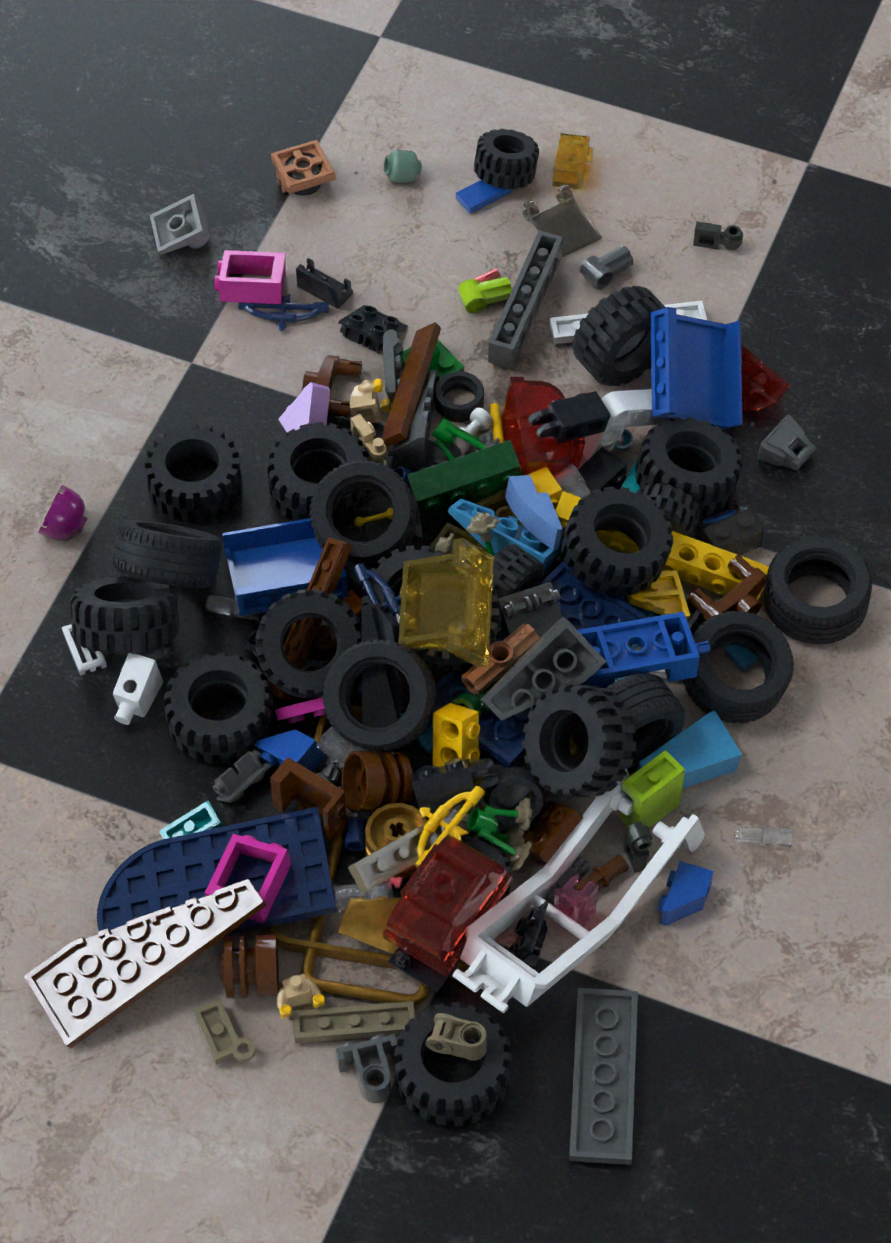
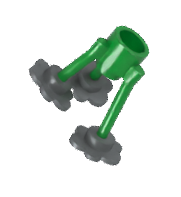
(448, 432)

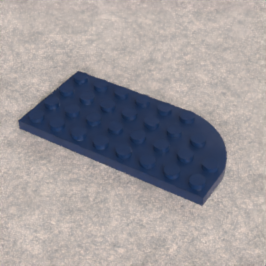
(183, 866)

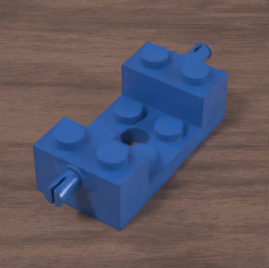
(665, 645)

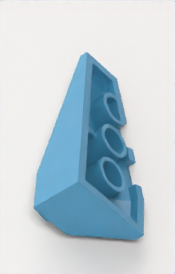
(505, 533)

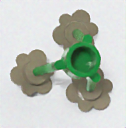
(512, 841)

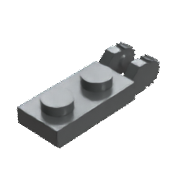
(392, 362)

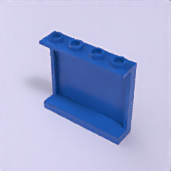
(696, 369)
(272, 563)

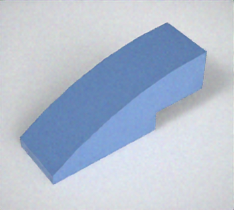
(534, 510)

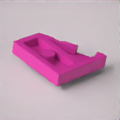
(296, 712)

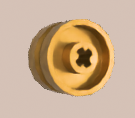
(390, 824)

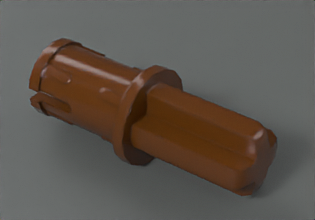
(605, 873)

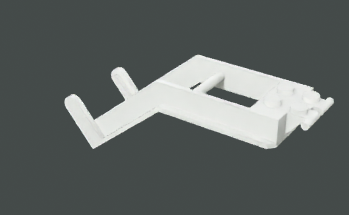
(504, 974)

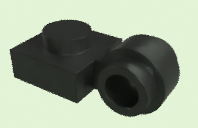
(710, 236)
(637, 844)

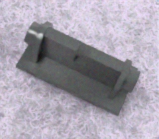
(232, 785)

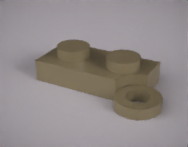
(220, 1033)

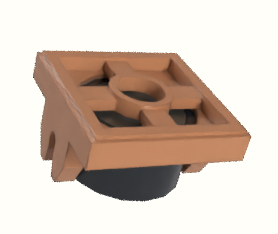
(304, 168)

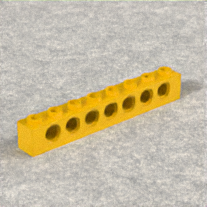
(694, 560)

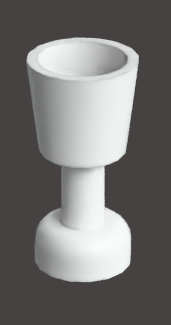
(480, 420)

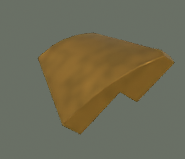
(367, 920)

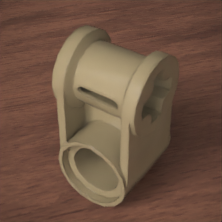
(451, 1036)

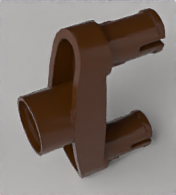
(329, 369)
(739, 598)

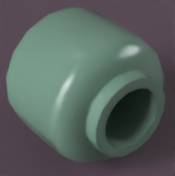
(402, 166)

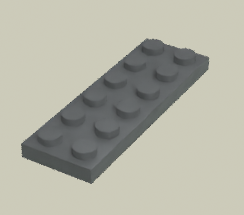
(604, 1076)

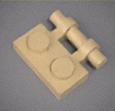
(366, 433)

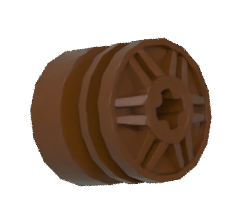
(376, 780)
(251, 965)

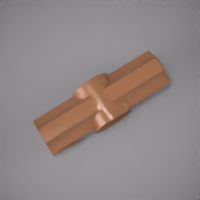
(511, 649)

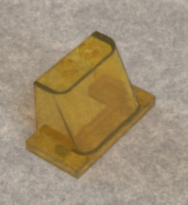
(448, 603)

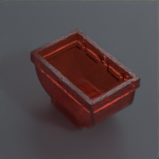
(534, 453)
(442, 900)

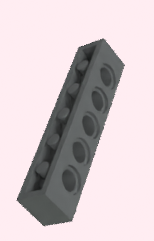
(525, 300)

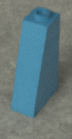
(703, 750)

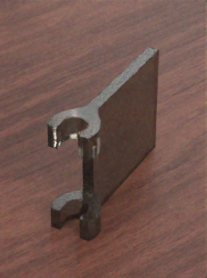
(564, 220)

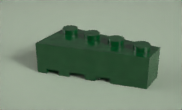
(465, 478)

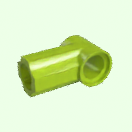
(477, 295)

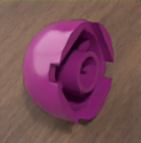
(64, 515)

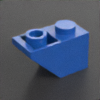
(293, 745)
(687, 892)

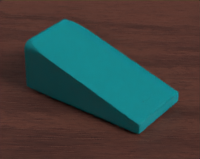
(199, 819)

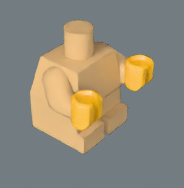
(365, 401)
(298, 994)

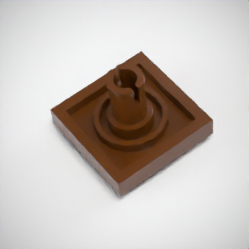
(550, 829)

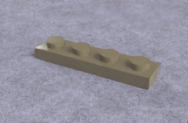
(351, 1021)

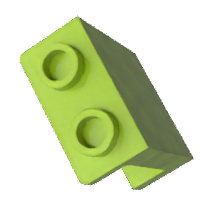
(654, 790)

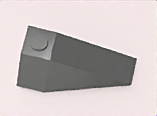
(413, 450)
(554, 660)

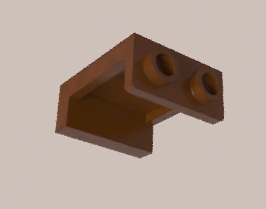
(301, 785)

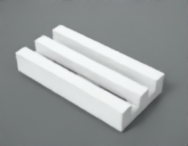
(90, 664)

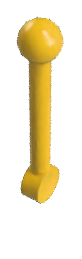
(359, 521)

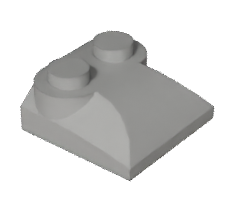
(180, 225)

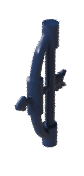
(283, 316)
(391, 600)

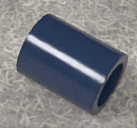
(355, 834)

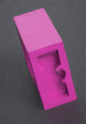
(251, 289)
(252, 847)

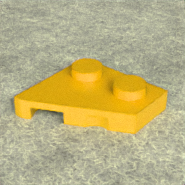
(663, 596)

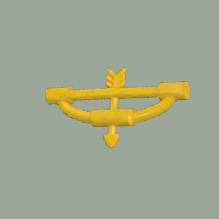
(437, 818)

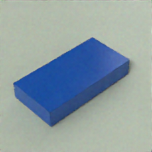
(480, 195)

